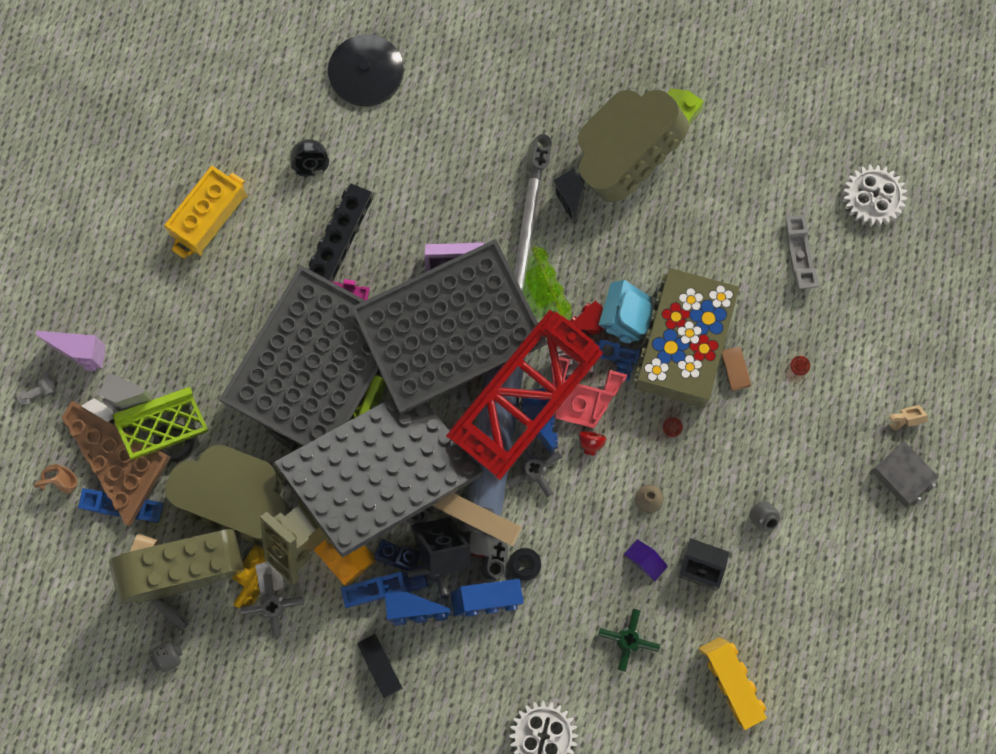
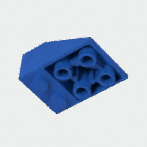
(531, 409)
(407, 606)

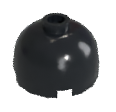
(308, 155)

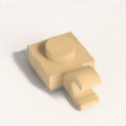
(911, 416)

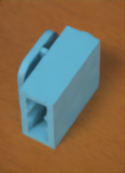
(626, 312)

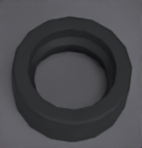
(180, 455)

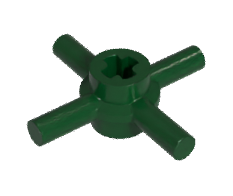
(626, 649)

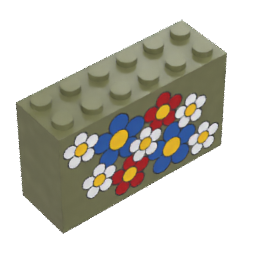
(686, 337)

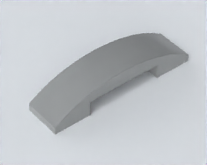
(800, 252)

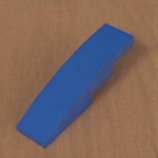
(376, 588)

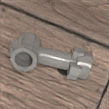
(45, 386)

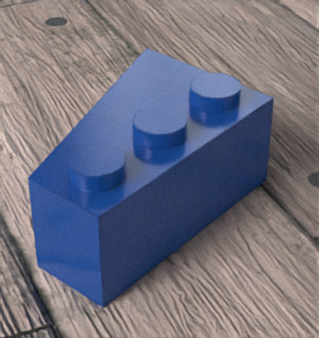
(486, 598)

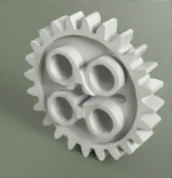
(869, 211)
(524, 730)

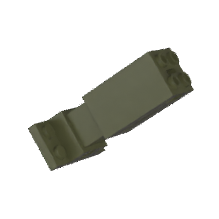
(290, 540)

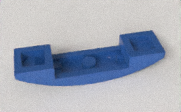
(99, 502)

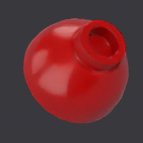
(591, 442)

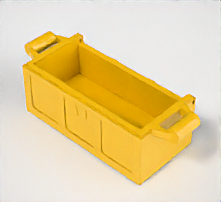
(205, 211)

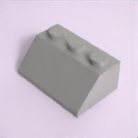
(121, 394)

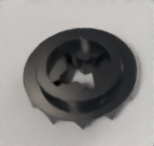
(525, 554)

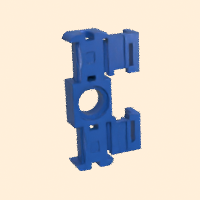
(624, 356)

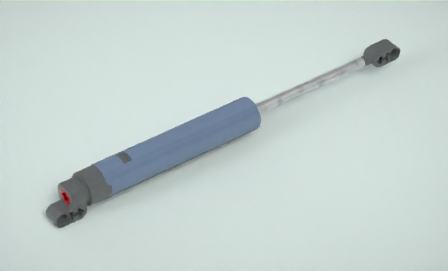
(488, 490)

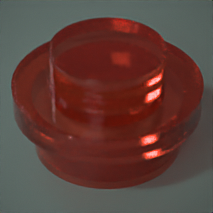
(800, 365)
(672, 427)

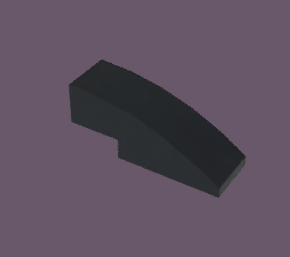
(380, 666)

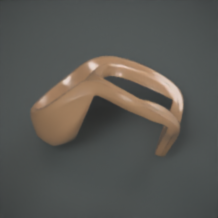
(65, 479)

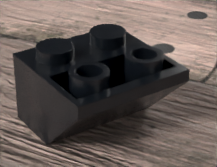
(703, 564)

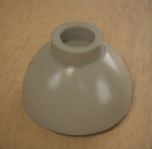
(649, 498)

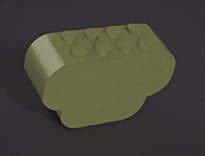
(629, 141)
(227, 491)
(175, 567)

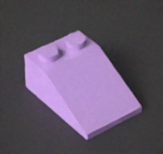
(82, 349)

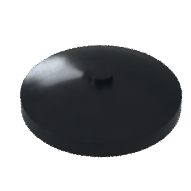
(365, 70)

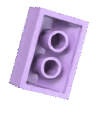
(441, 253)

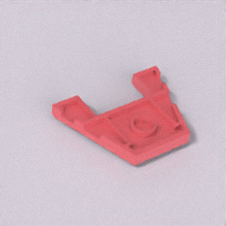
(587, 403)

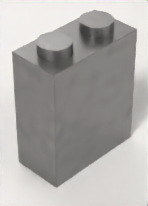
(905, 474)

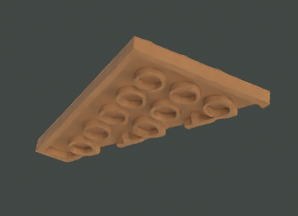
(123, 480)

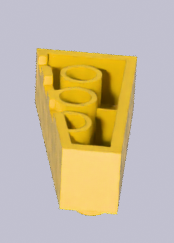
(734, 682)

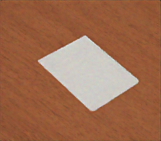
(99, 409)
(264, 569)

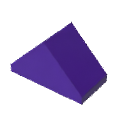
(646, 559)

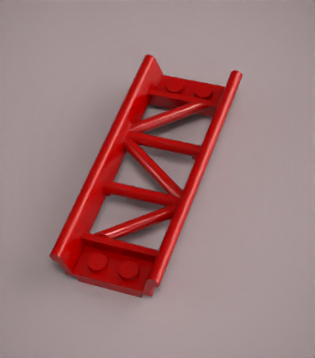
(559, 334)

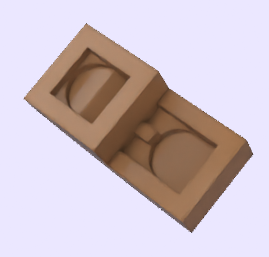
(736, 369)

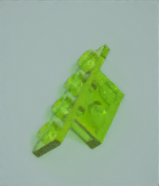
(544, 284)

